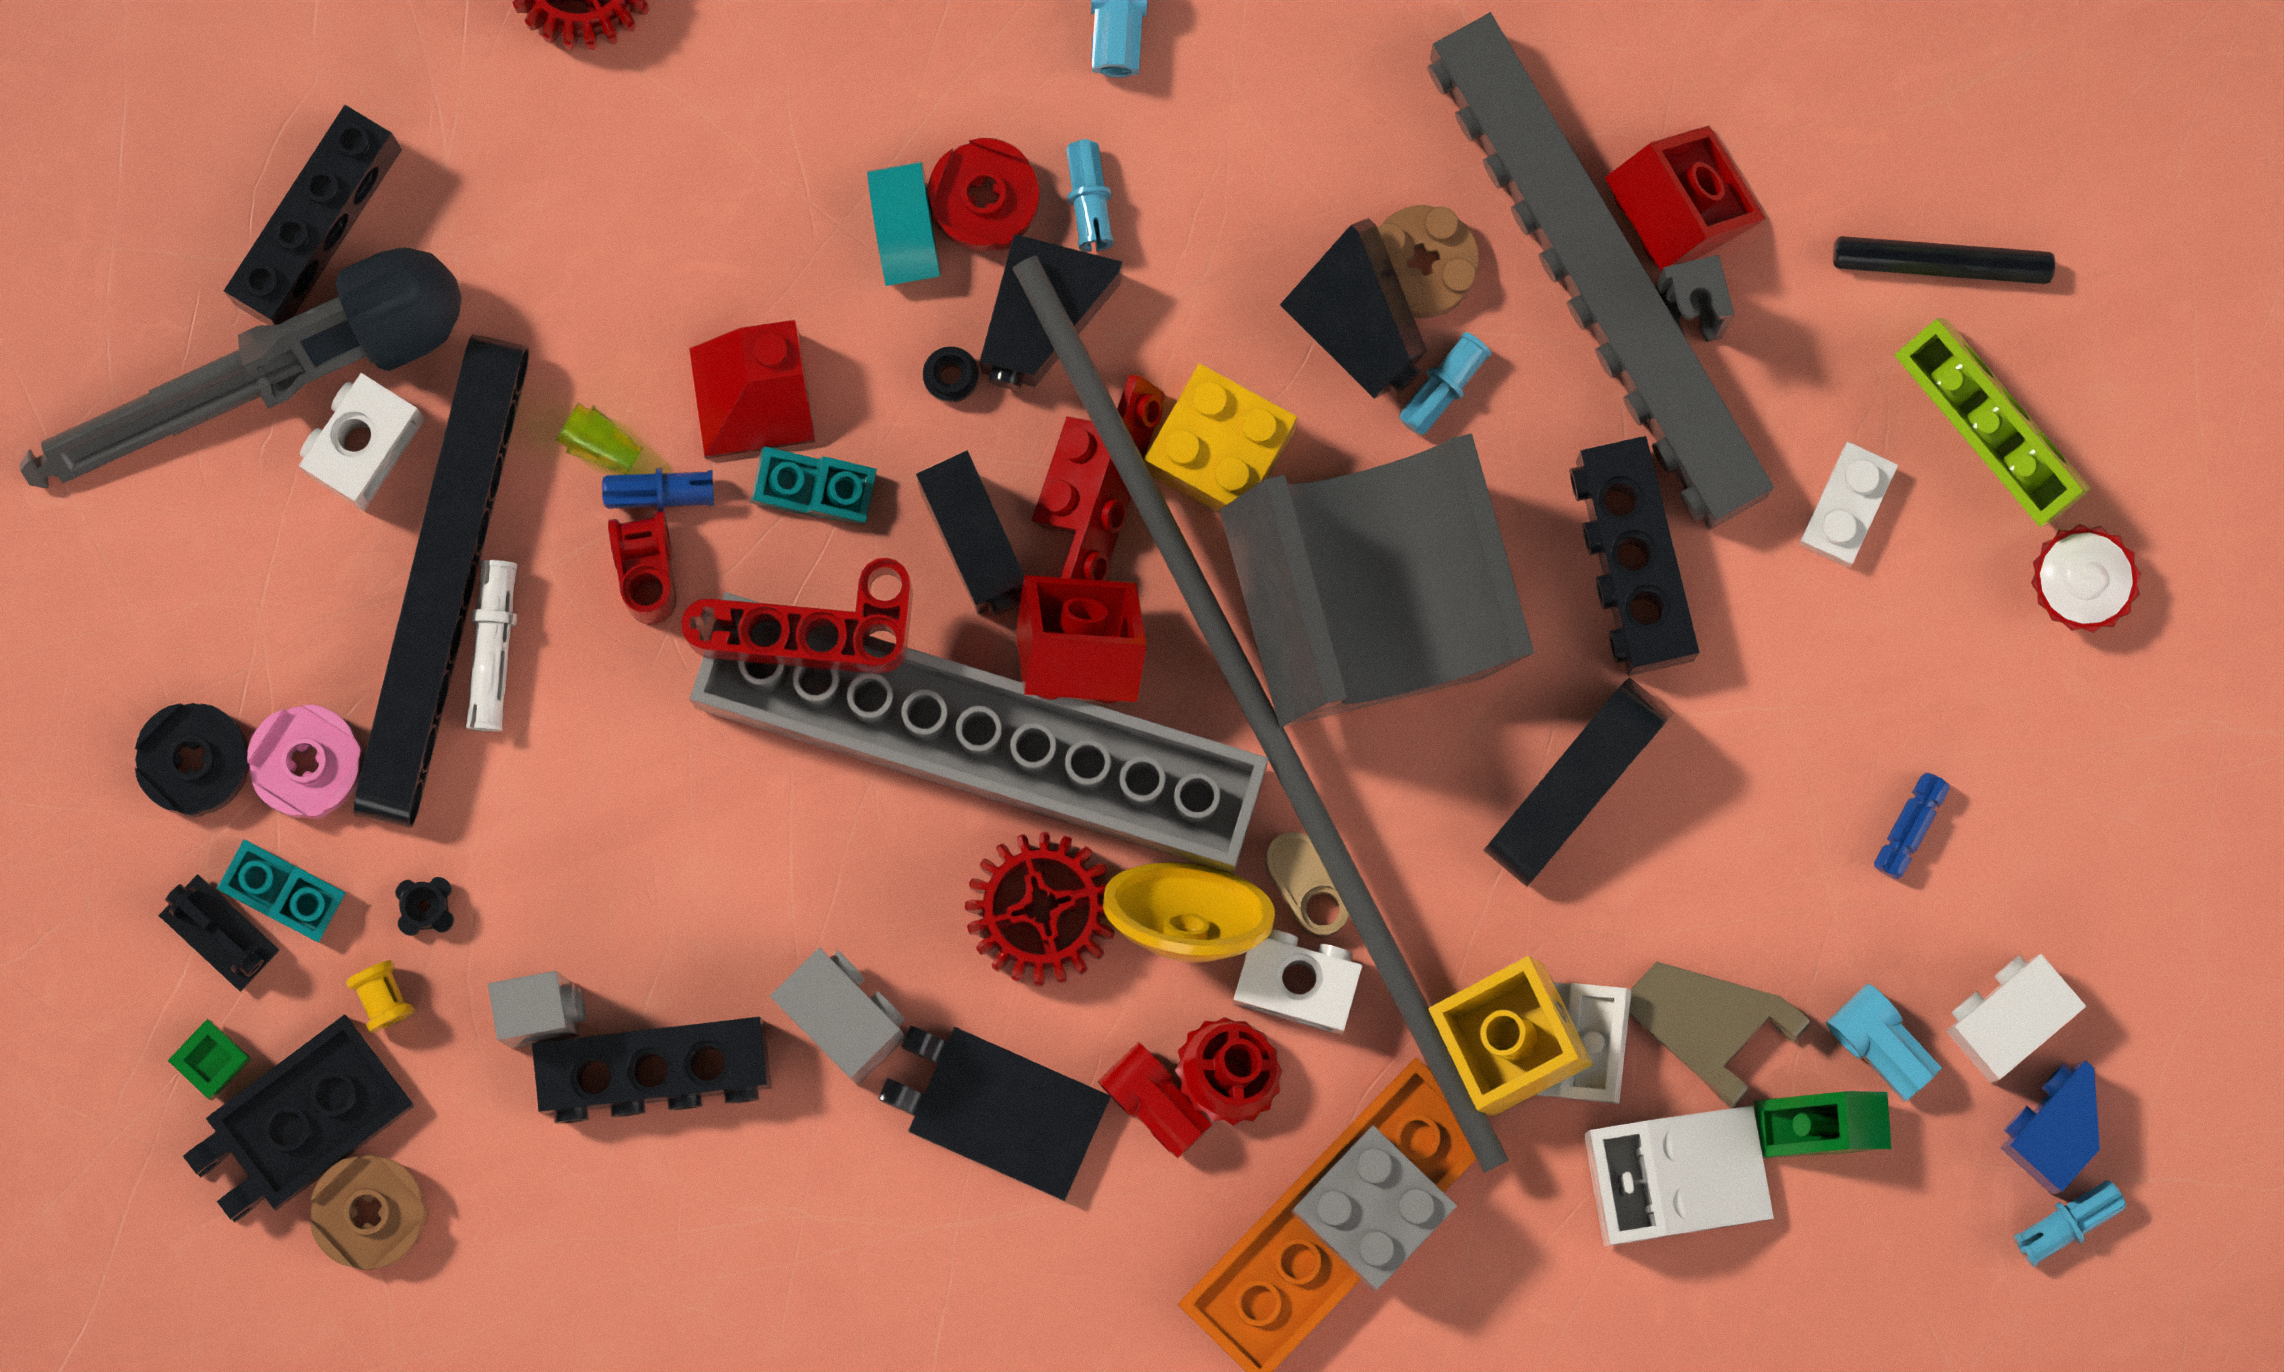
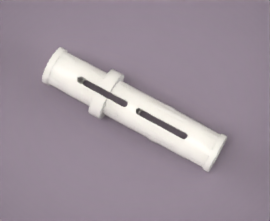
(491, 647)

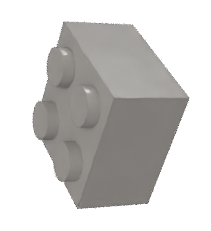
(839, 1016)
(1373, 1208)

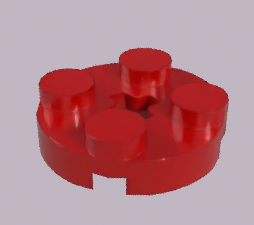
(969, 167)

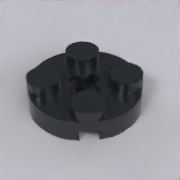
(160, 760)

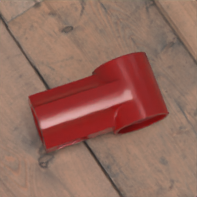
(1146, 1091)

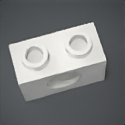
(360, 473)
(1323, 1006)

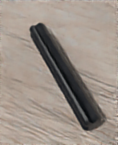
(1943, 260)

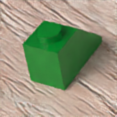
(1823, 1124)

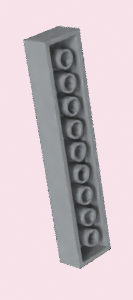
(1000, 744)

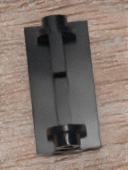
(218, 932)

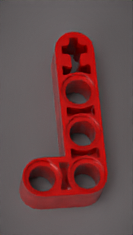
(799, 622)

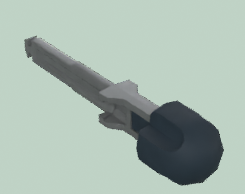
(386, 309)

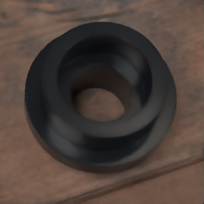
(945, 358)

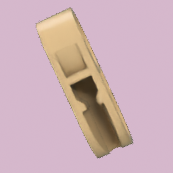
(1299, 877)

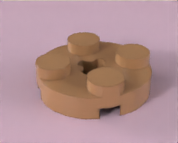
(1438, 233)
(334, 1212)

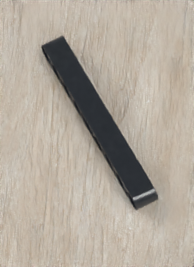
(441, 581)

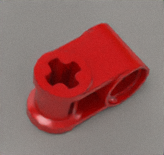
(644, 556)

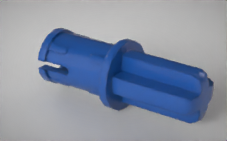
(658, 490)

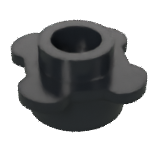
(411, 897)

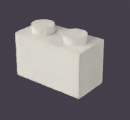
(2014, 1017)

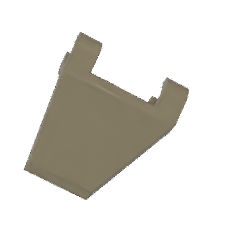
(1708, 1021)

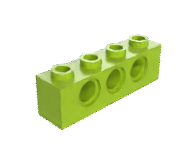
(1992, 422)

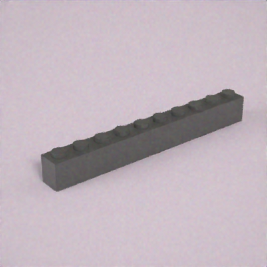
(1599, 271)

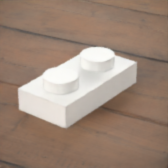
(1848, 504)

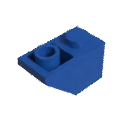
(2061, 1131)

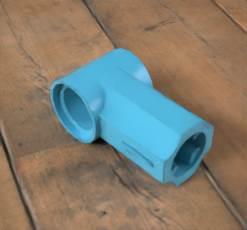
(1117, 36)
(1874, 1031)

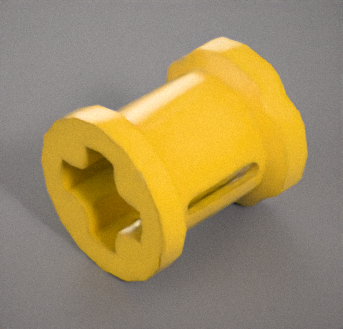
(380, 996)

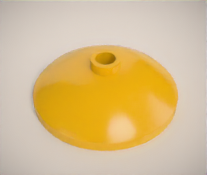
(1188, 911)

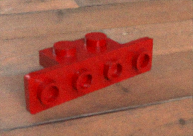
(1085, 489)

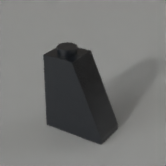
(1360, 312)
(1016, 343)
(972, 534)

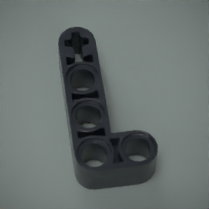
(1578, 781)

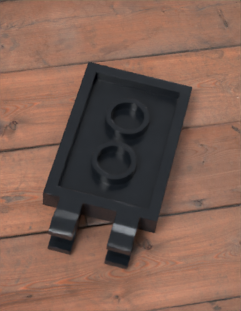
(1000, 1110)
(301, 1119)

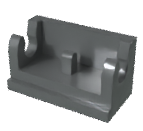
(1698, 291)

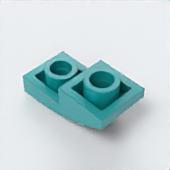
(903, 223)
(813, 486)
(280, 890)

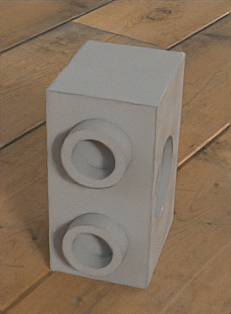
(536, 1009)

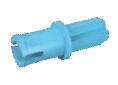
(1089, 195)
(1444, 384)
(2070, 1222)

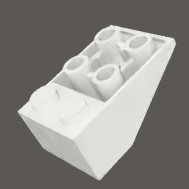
(1678, 1175)

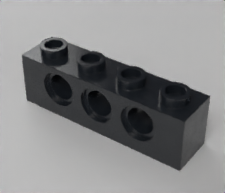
(313, 218)
(1630, 469)
(563, 1062)

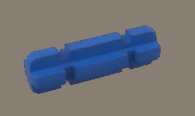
(1911, 825)

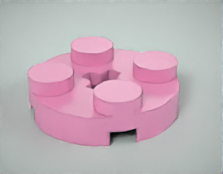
(273, 769)

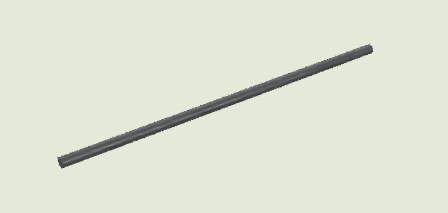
(1257, 709)

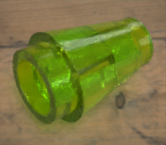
(598, 440)

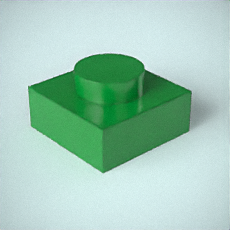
(209, 1059)

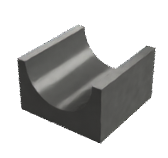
(1376, 583)

